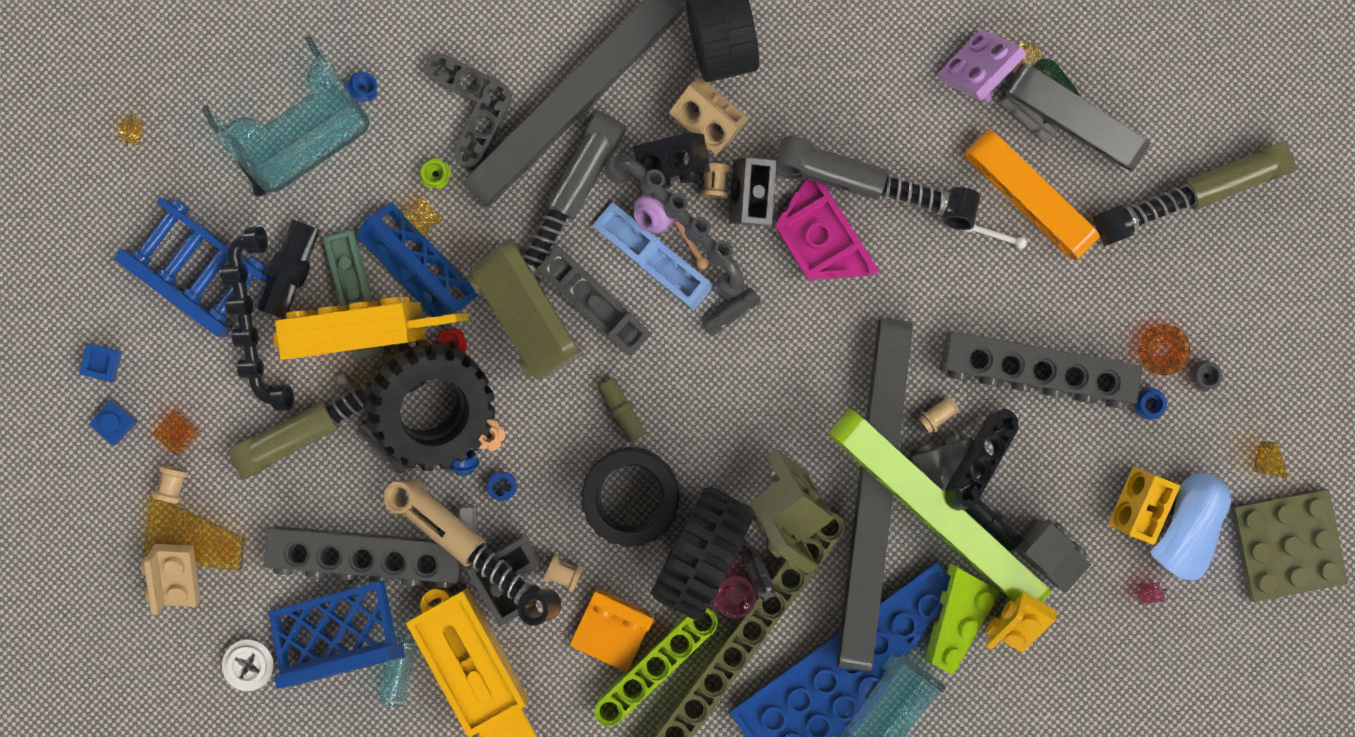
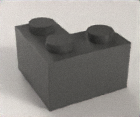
(1053, 554)
(522, 558)

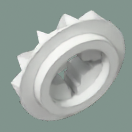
(234, 668)

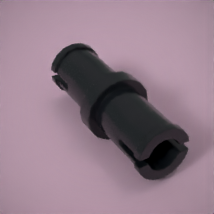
(994, 525)

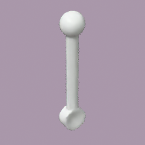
(1020, 242)

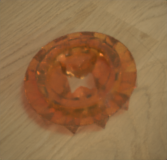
(1177, 355)

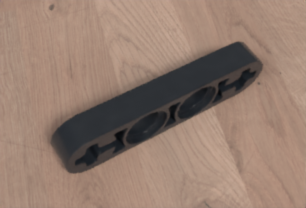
(987, 463)

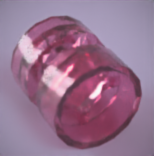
(735, 595)

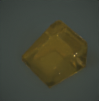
(1269, 460)

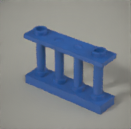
(164, 279)

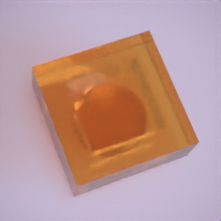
(176, 432)

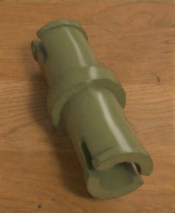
(622, 410)

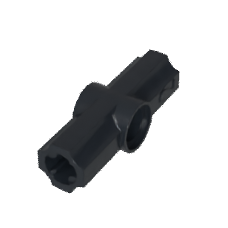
(289, 269)

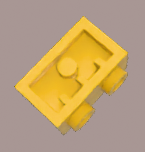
(1020, 623)

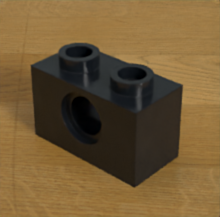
(752, 191)

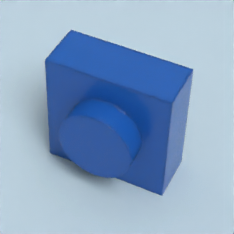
(100, 362)
(113, 422)

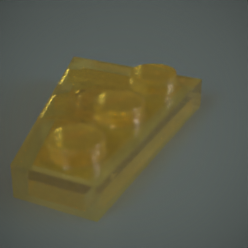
(176, 526)

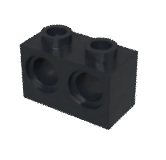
(671, 156)

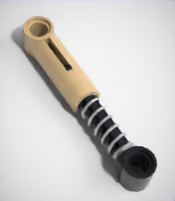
(469, 548)

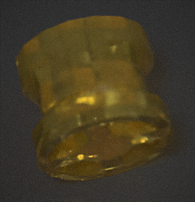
(423, 216)

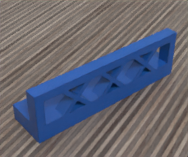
(411, 267)

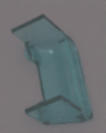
(299, 136)
(895, 700)

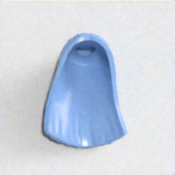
(1195, 526)

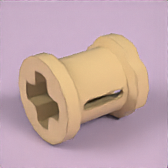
(715, 182)
(170, 484)
(563, 573)

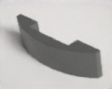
(594, 301)

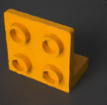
(612, 629)

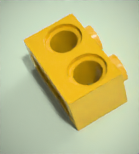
(1143, 505)

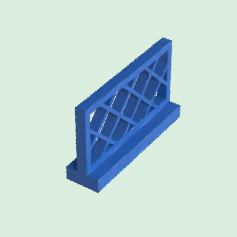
(332, 663)

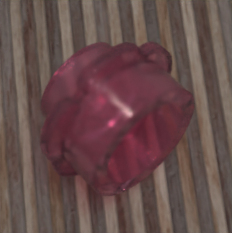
(1151, 593)

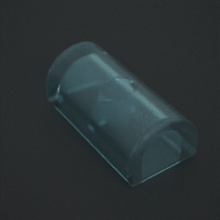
(398, 675)

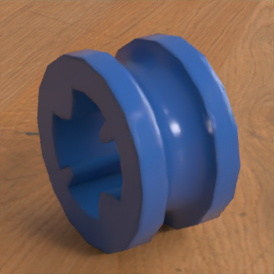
(508, 493)

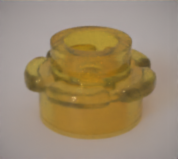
(131, 130)

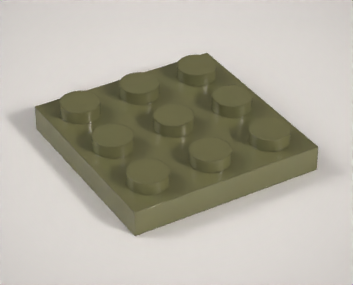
(1289, 545)

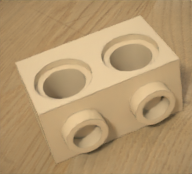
(712, 110)

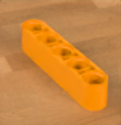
(1032, 195)

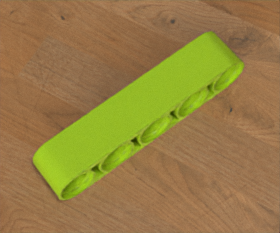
(649, 679)

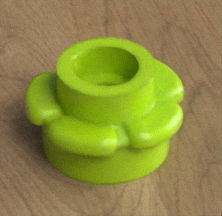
(431, 166)

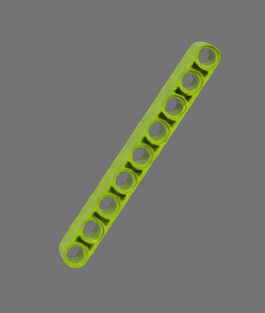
(929, 504)

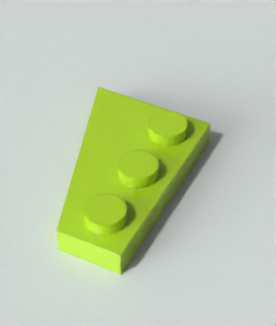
(962, 615)

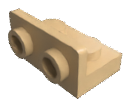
(170, 577)

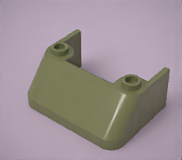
(524, 311)

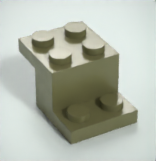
(790, 512)

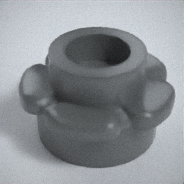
(1214, 376)

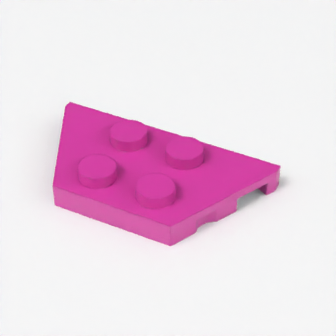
(822, 236)

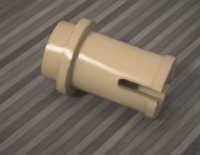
(937, 415)

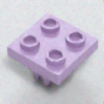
(982, 65)

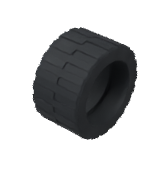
(723, 37)
(618, 533)

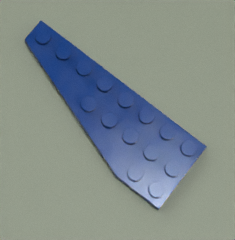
(818, 696)

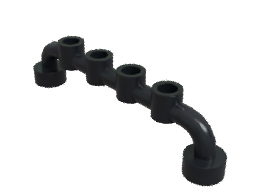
(241, 305)

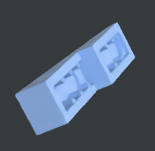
(653, 256)

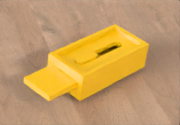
(358, 328)
(470, 665)

